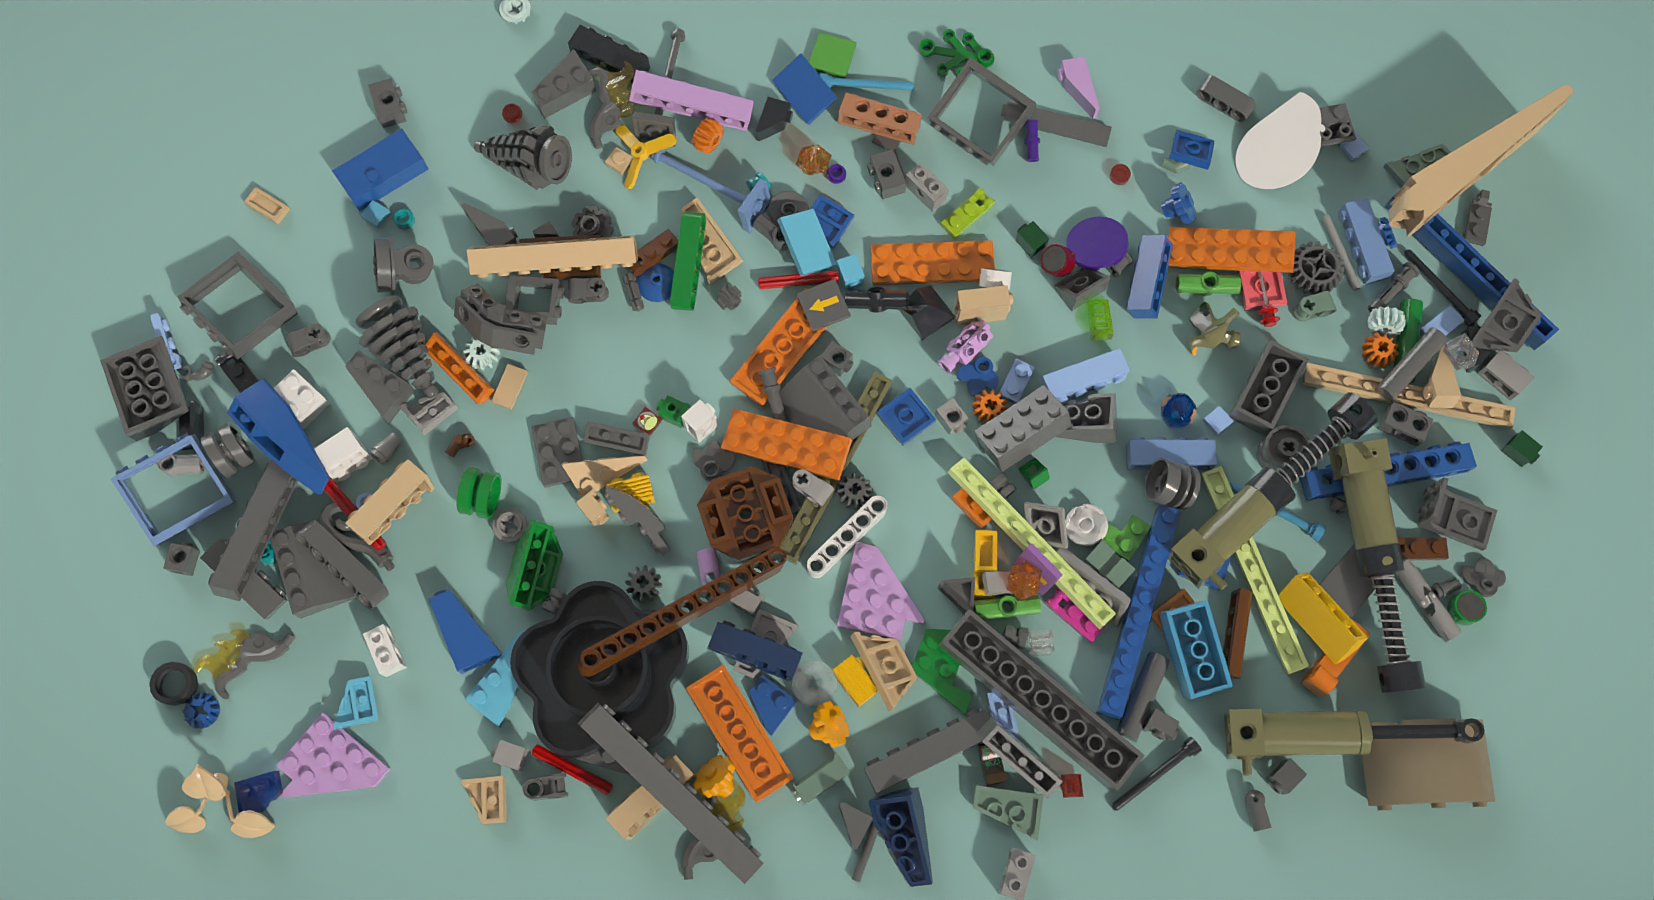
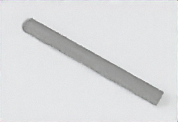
(1340, 249)

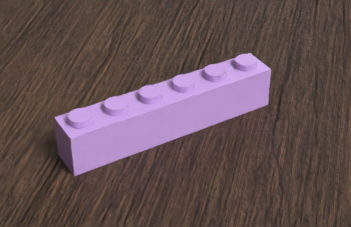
(691, 100)

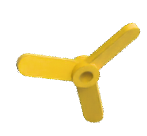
(646, 149)

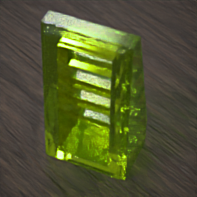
(1095, 334)

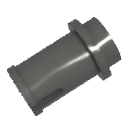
(1446, 587)

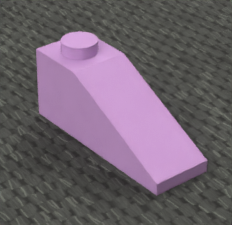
(1078, 83)

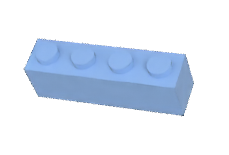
(1087, 376)

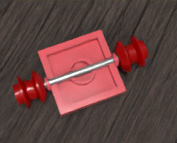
(1263, 291)

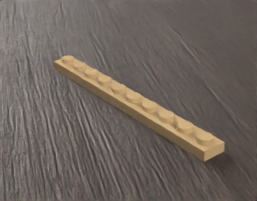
(1412, 396)

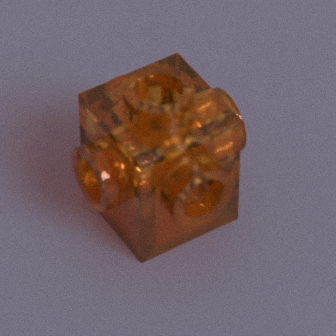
(813, 159)
(1024, 580)

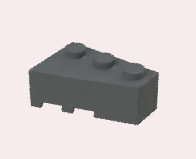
(563, 86)

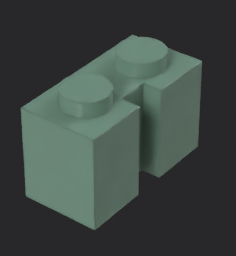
(1109, 564)

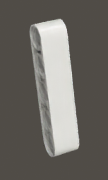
(851, 527)

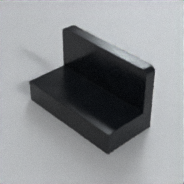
(192, 422)

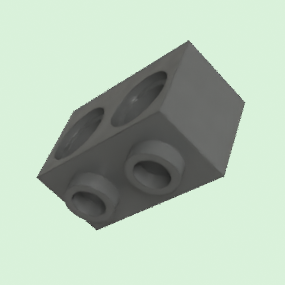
(1404, 427)

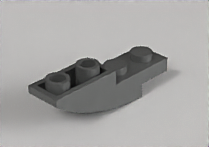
(635, 510)

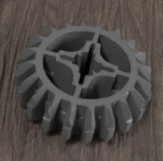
(1327, 267)

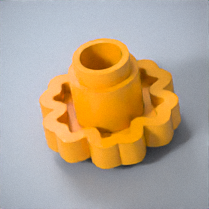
(829, 725)
(715, 777)

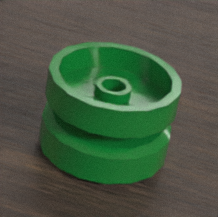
(479, 493)

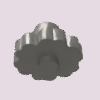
(592, 222)

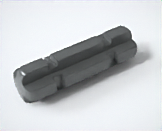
(633, 292)

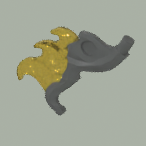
(615, 101)
(238, 653)
(727, 808)

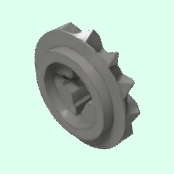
(507, 516)

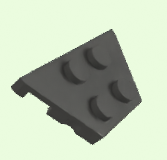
(1508, 322)

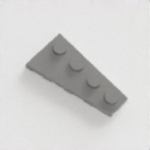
(1115, 599)

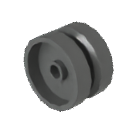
(1280, 446)
(227, 450)

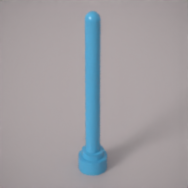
(866, 83)
(1314, 530)

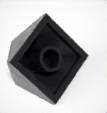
(927, 312)

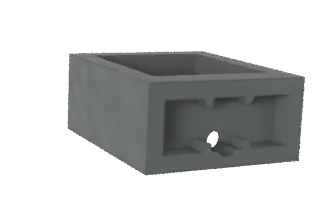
(513, 293)

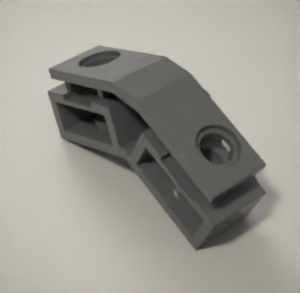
(496, 324)

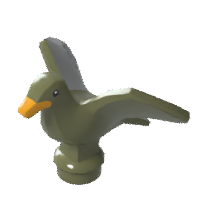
(1212, 330)

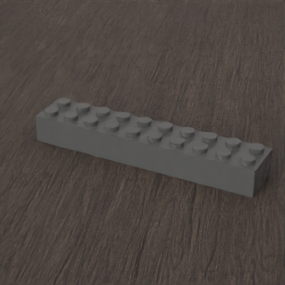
(1041, 701)

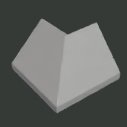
(1048, 523)

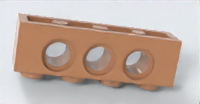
(866, 115)

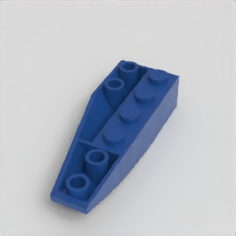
(278, 434)

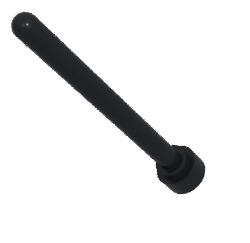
(1469, 316)
(1189, 748)

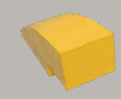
(984, 560)

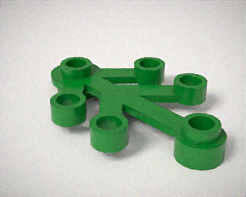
(958, 54)

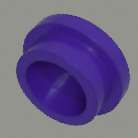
(836, 174)

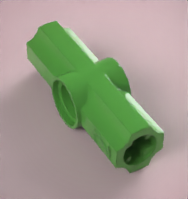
(1196, 284)
(1019, 607)

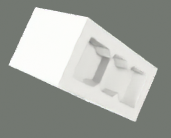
(699, 420)
(384, 650)

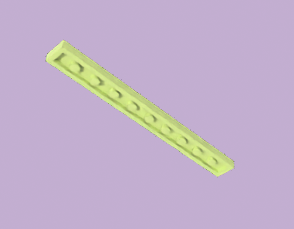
(1023, 535)
(1259, 582)

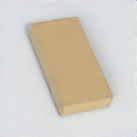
(266, 205)
(509, 387)

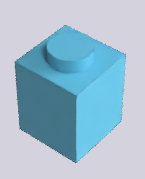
(850, 272)

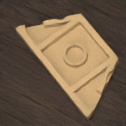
(886, 666)

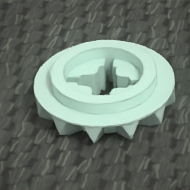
(510, 16)

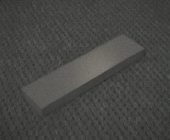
(1072, 127)

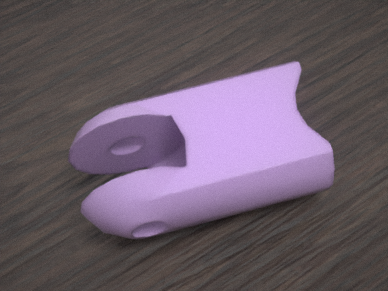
(708, 563)

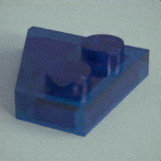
(258, 791)

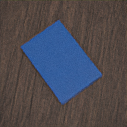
(804, 89)

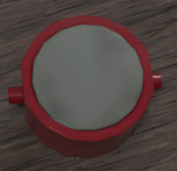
(1058, 260)

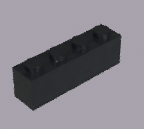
(605, 52)

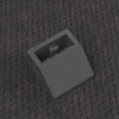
(1337, 125)

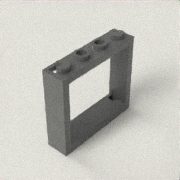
(999, 84)
(218, 277)

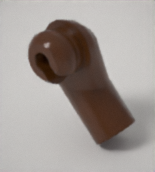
(458, 442)

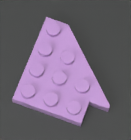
(875, 597)
(329, 762)

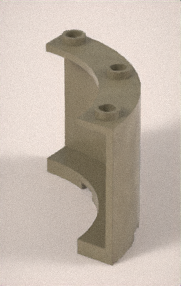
(1427, 770)

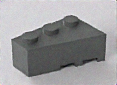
(380, 385)

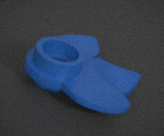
(977, 378)

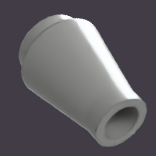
(384, 449)

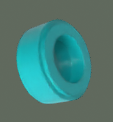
(404, 218)

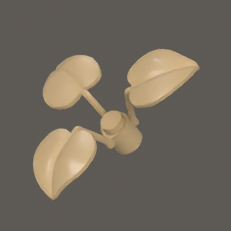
(202, 784)

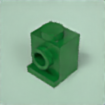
(672, 417)

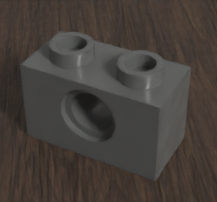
(382, 93)
(886, 163)

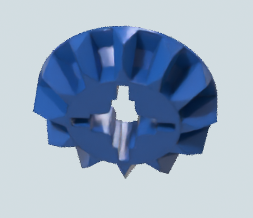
(1387, 233)
(211, 706)

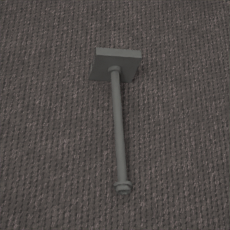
(652, 126)

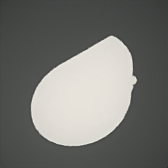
(1281, 145)

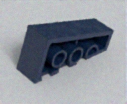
(754, 650)

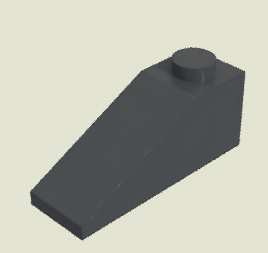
(490, 228)

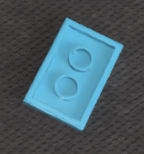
(806, 242)

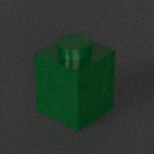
(1031, 238)
(1522, 449)

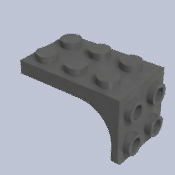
(1455, 516)

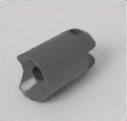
(1257, 811)

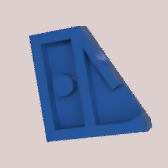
(771, 703)

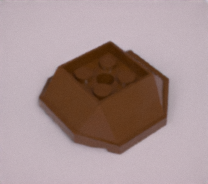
(739, 492)

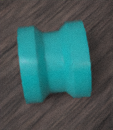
(752, 182)

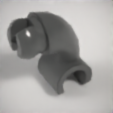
(204, 372)

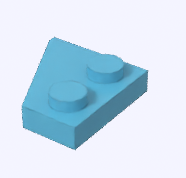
(357, 704)

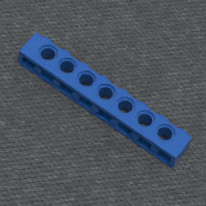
(1461, 462)

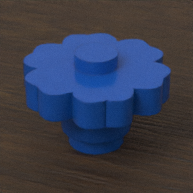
(1179, 204)

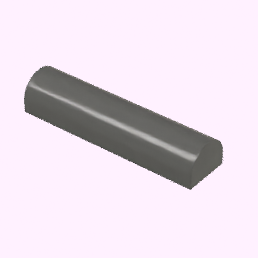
(1411, 364)
(1143, 696)

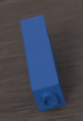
(463, 635)

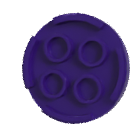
(1098, 242)

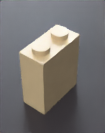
(982, 304)

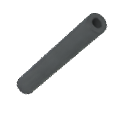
(866, 851)

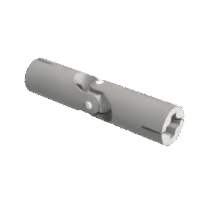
(1424, 596)

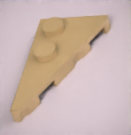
(597, 473)

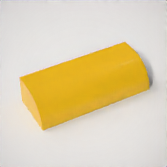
(1321, 617)

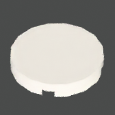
(1086, 525)

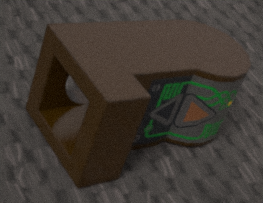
(991, 766)

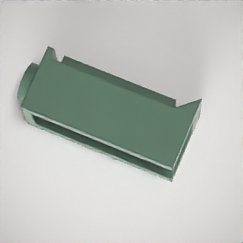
(820, 780)

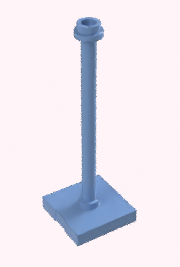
(752, 205)

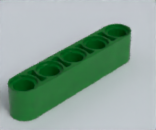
(688, 261)

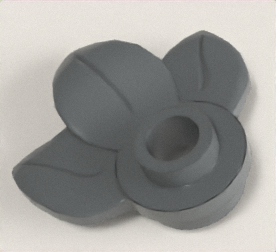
(713, 458)
(1483, 574)

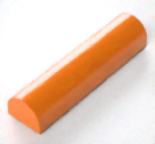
(458, 369)

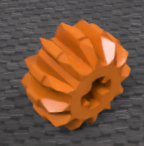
(707, 135)
(1388, 350)
(991, 400)

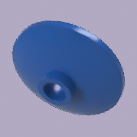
(656, 291)

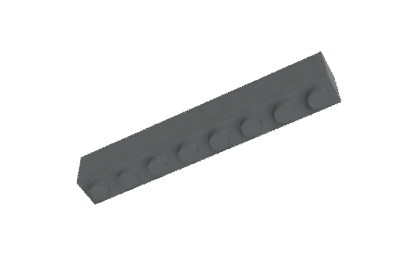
(252, 533)

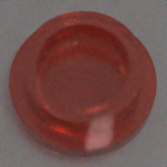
(512, 113)

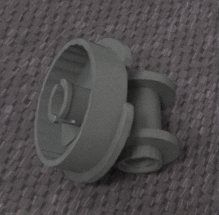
(395, 264)

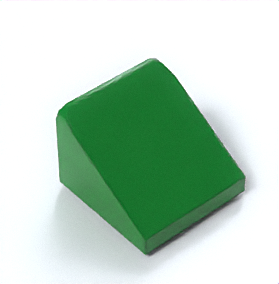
(1034, 473)

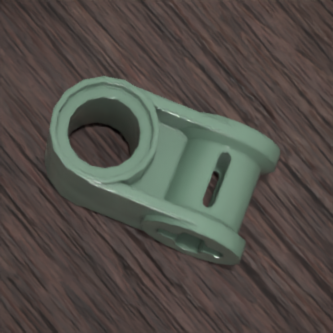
(1314, 306)

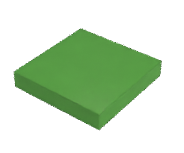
(832, 55)

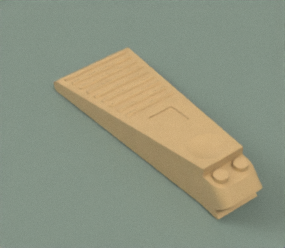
(1450, 176)

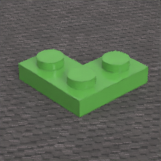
(1127, 540)

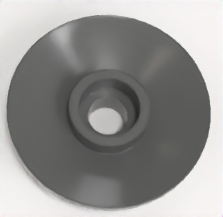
(786, 202)

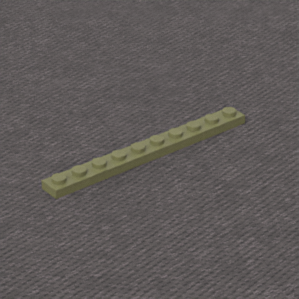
(811, 513)

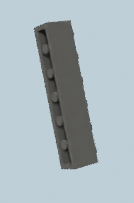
(927, 752)

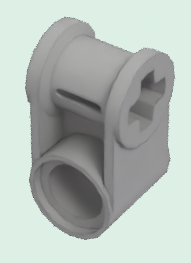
(815, 490)

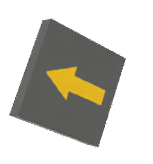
(823, 305)

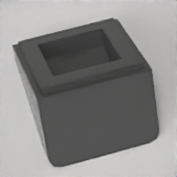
(545, 230)

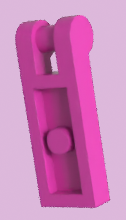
(1073, 616)

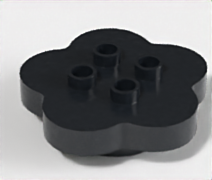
(634, 688)

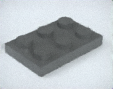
(556, 444)

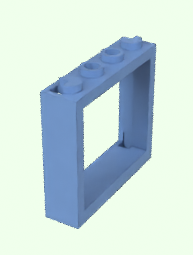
(145, 462)

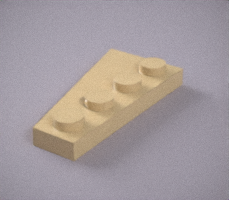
(717, 253)

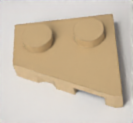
(488, 798)

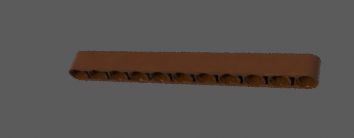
(677, 615)

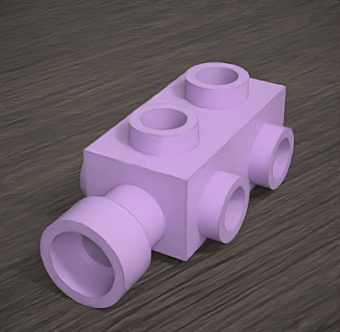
(967, 345)

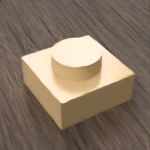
(619, 161)

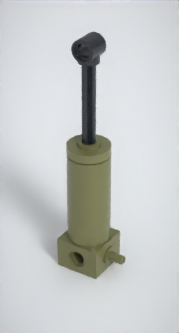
(1322, 733)

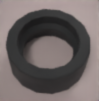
(157, 680)

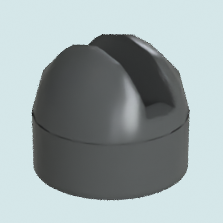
(1338, 505)

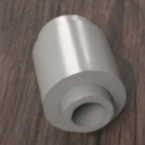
(1012, 111)

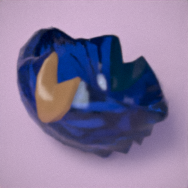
(1178, 410)

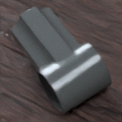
(770, 230)

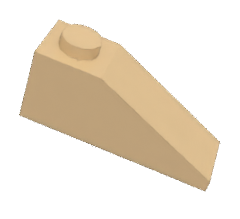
(1441, 384)

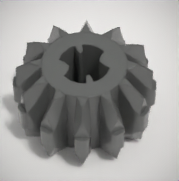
(847, 494)
(635, 587)

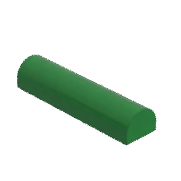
(1411, 332)

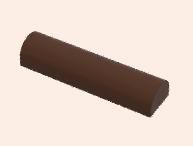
(1237, 631)

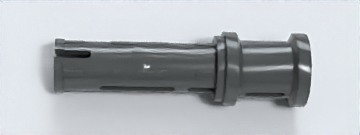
(1398, 282)
(772, 389)

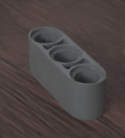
(1226, 98)

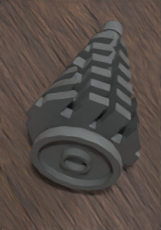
(531, 155)
(398, 340)

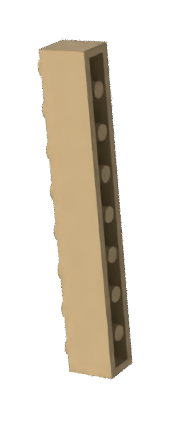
(552, 255)

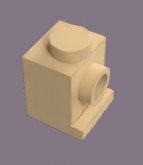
(593, 508)

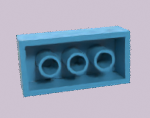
(1195, 649)

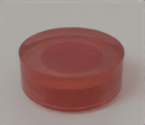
(1120, 174)

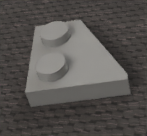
(429, 411)

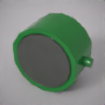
(1467, 607)

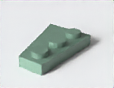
(1410, 165)
(1012, 807)

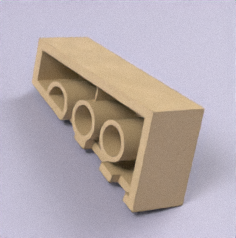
(389, 502)
(641, 805)

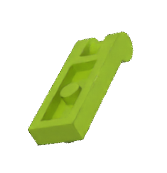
(967, 213)

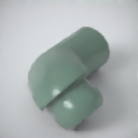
(1175, 166)

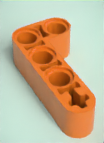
(1324, 673)

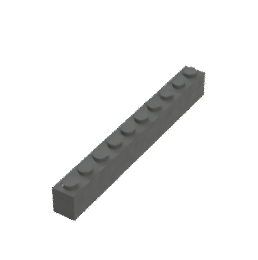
(671, 793)

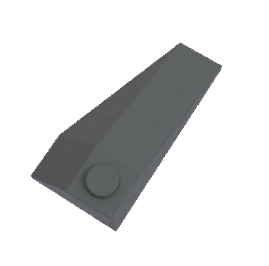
(1092, 419)

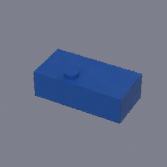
(380, 169)

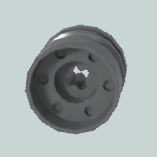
(1172, 484)

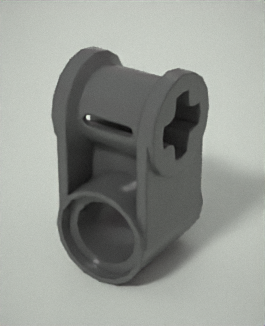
(584, 290)
(307, 340)
(548, 787)

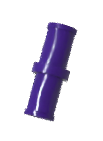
(1032, 141)

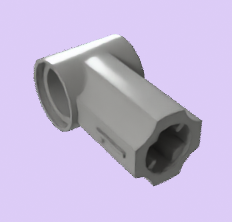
(182, 465)

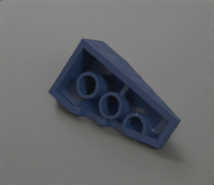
(903, 826)

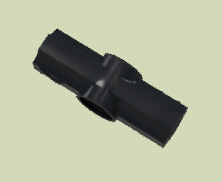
(877, 299)

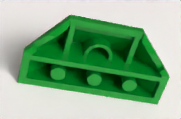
(534, 566)

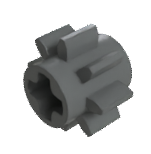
(729, 297)

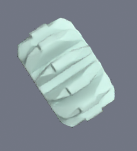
(1386, 321)
(482, 360)

